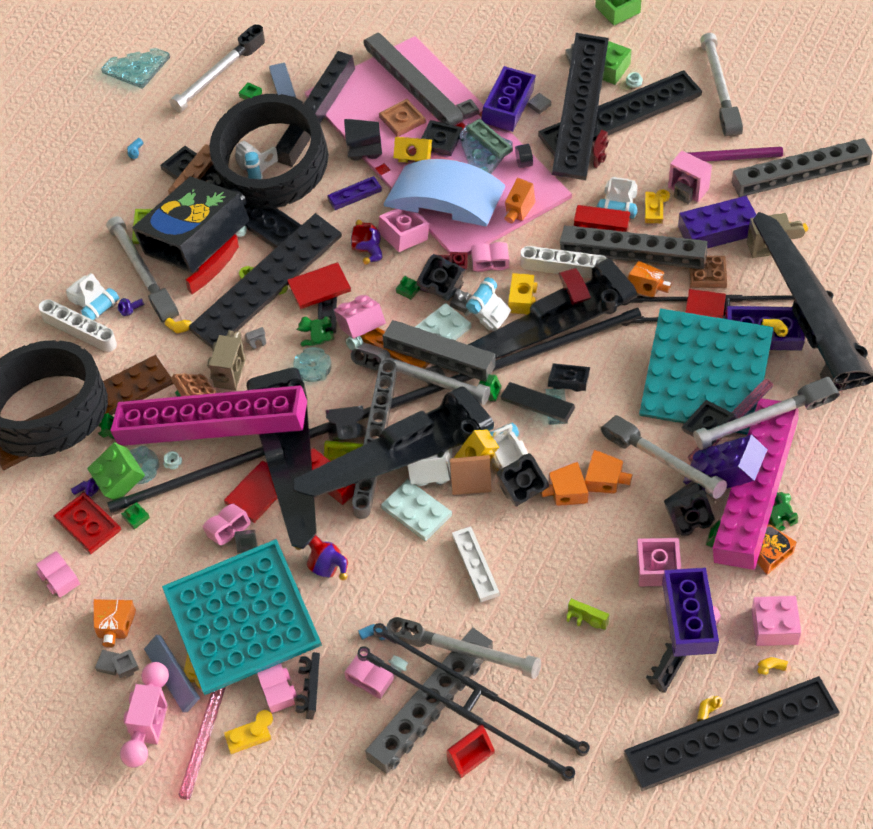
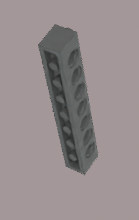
(801, 167)
(635, 247)
(389, 759)

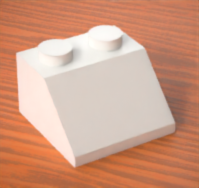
(431, 469)

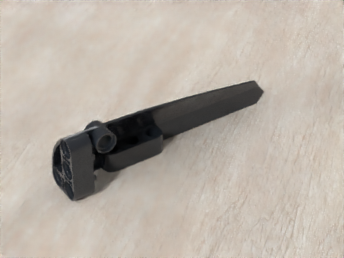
(816, 312)
(557, 314)
(402, 444)
(288, 458)

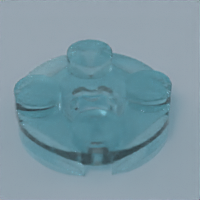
(315, 373)
(149, 460)

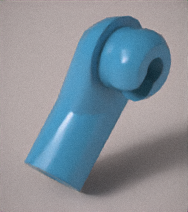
(132, 149)
(368, 631)

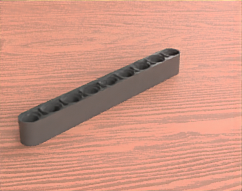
(413, 80)
(375, 429)

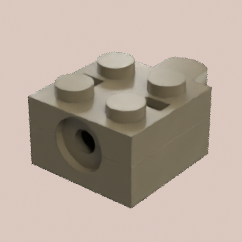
(755, 242)
(227, 361)

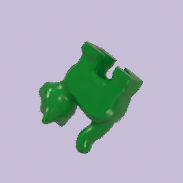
(317, 331)
(782, 511)

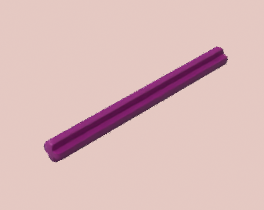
(737, 154)

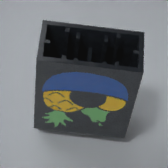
(191, 223)

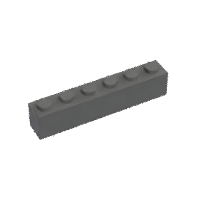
(439, 350)

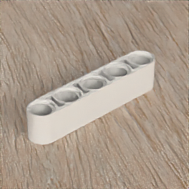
(557, 261)
(78, 325)

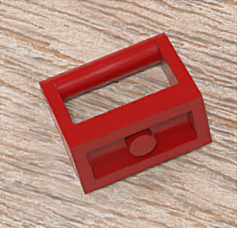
(470, 751)

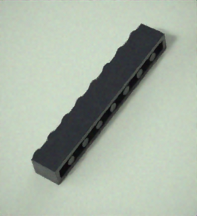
(320, 101)

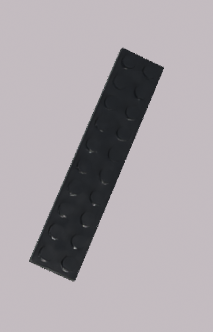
(635, 106)
(580, 107)
(268, 224)
(266, 280)
(730, 733)

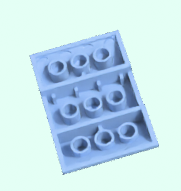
(449, 188)

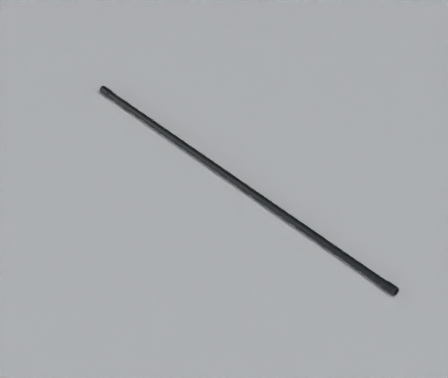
(124, 502)

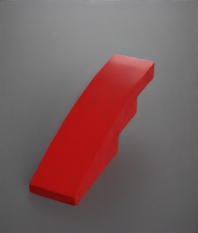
(212, 266)

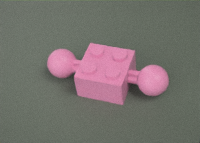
(145, 714)

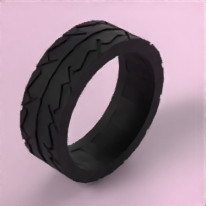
(262, 111)
(66, 426)

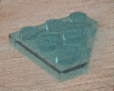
(136, 67)
(477, 154)

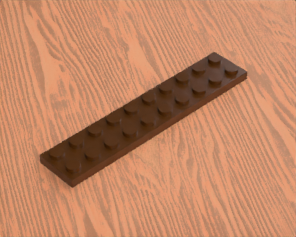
(129, 385)

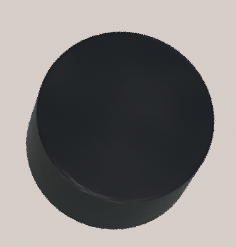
(524, 155)

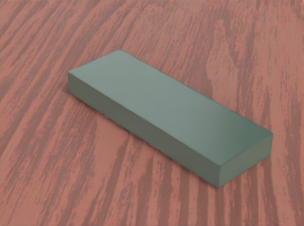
(489, 139)

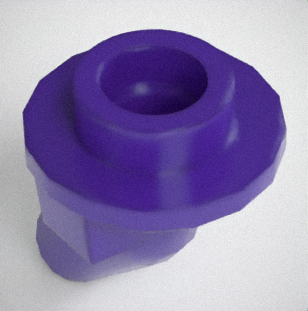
(126, 308)
(89, 486)

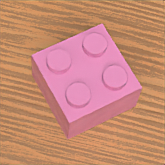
(690, 172)
(403, 228)
(359, 316)
(654, 557)
(776, 620)

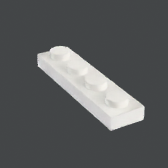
(475, 564)

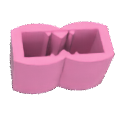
(490, 256)
(223, 526)
(57, 574)
(369, 677)
(276, 688)

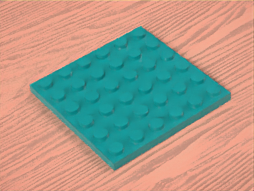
(701, 361)
(241, 616)

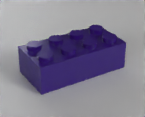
(508, 98)
(718, 222)
(754, 314)
(732, 461)
(690, 612)

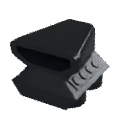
(362, 139)
(440, 277)
(346, 423)
(522, 479)
(689, 509)

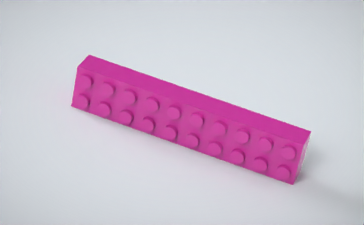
(209, 416)
(751, 503)

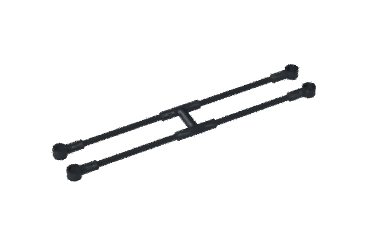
(729, 298)
(466, 710)

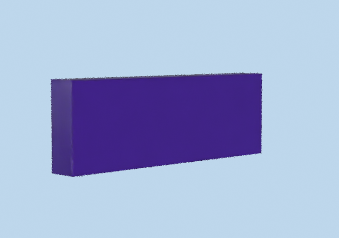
(354, 193)

